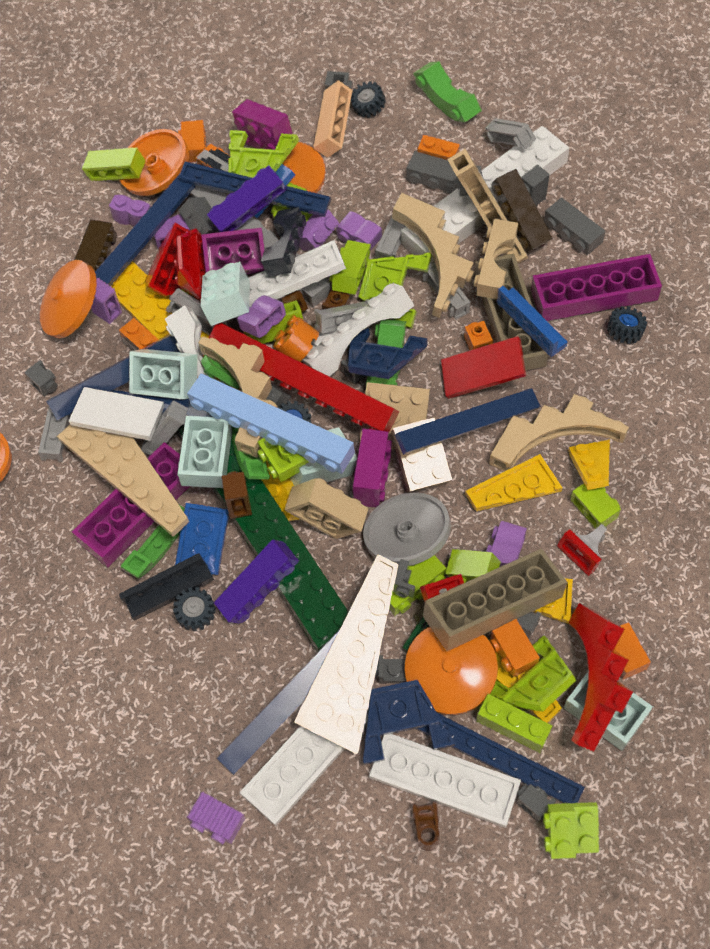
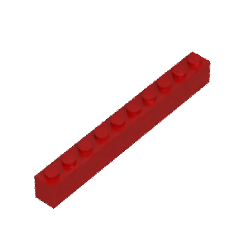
(314, 383)

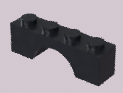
(280, 257)

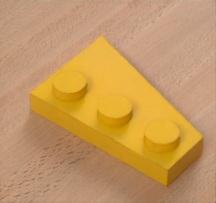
(592, 463)

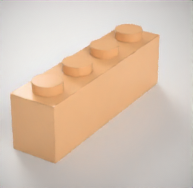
(333, 119)

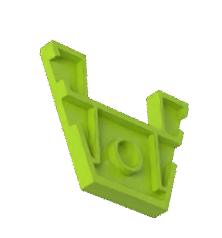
(250, 160)
(392, 270)
(540, 684)

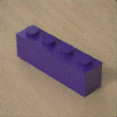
(247, 200)
(256, 582)

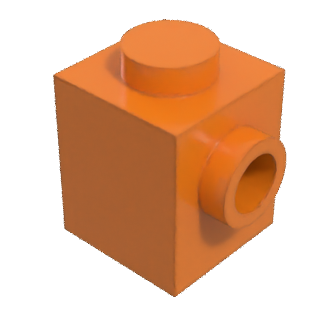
(477, 335)

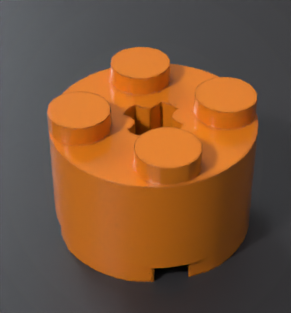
(296, 338)

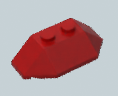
(190, 263)
(163, 270)

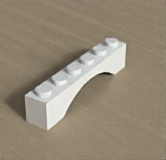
(389, 304)
(187, 331)

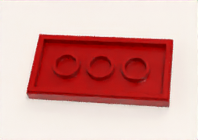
(483, 367)

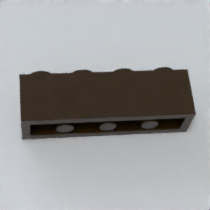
(521, 209)
(96, 243)

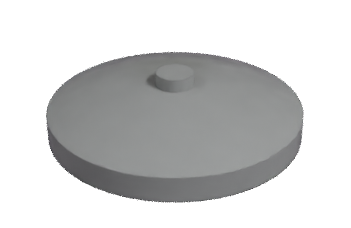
(407, 528)

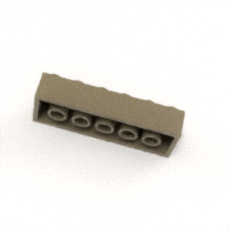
(503, 324)
(494, 599)

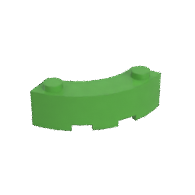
(438, 88)
(390, 334)

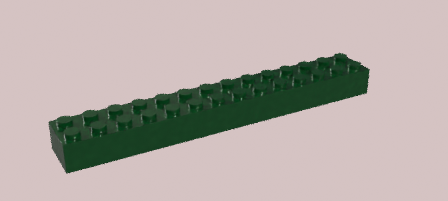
(306, 588)

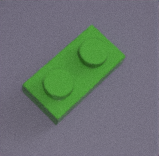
(214, 369)

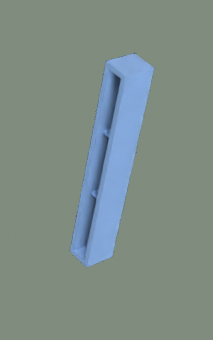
(271, 423)

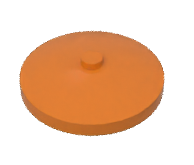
(164, 156)
(307, 166)
(68, 299)
(453, 678)

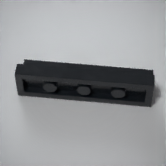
(166, 586)

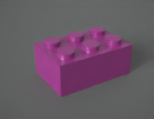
(261, 124)
(233, 247)
(372, 467)

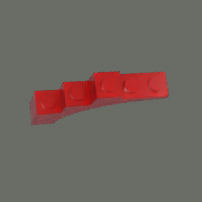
(605, 666)

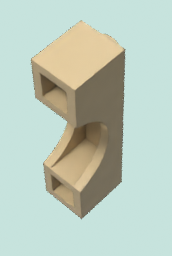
(501, 240)

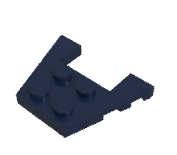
(379, 359)
(401, 709)

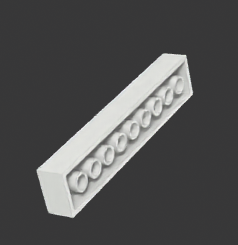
(460, 210)

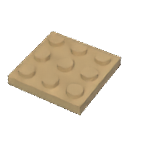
(408, 400)

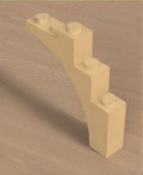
(481, 195)
(428, 225)
(244, 367)
(550, 423)

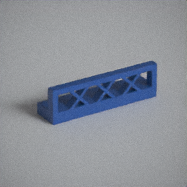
(531, 321)

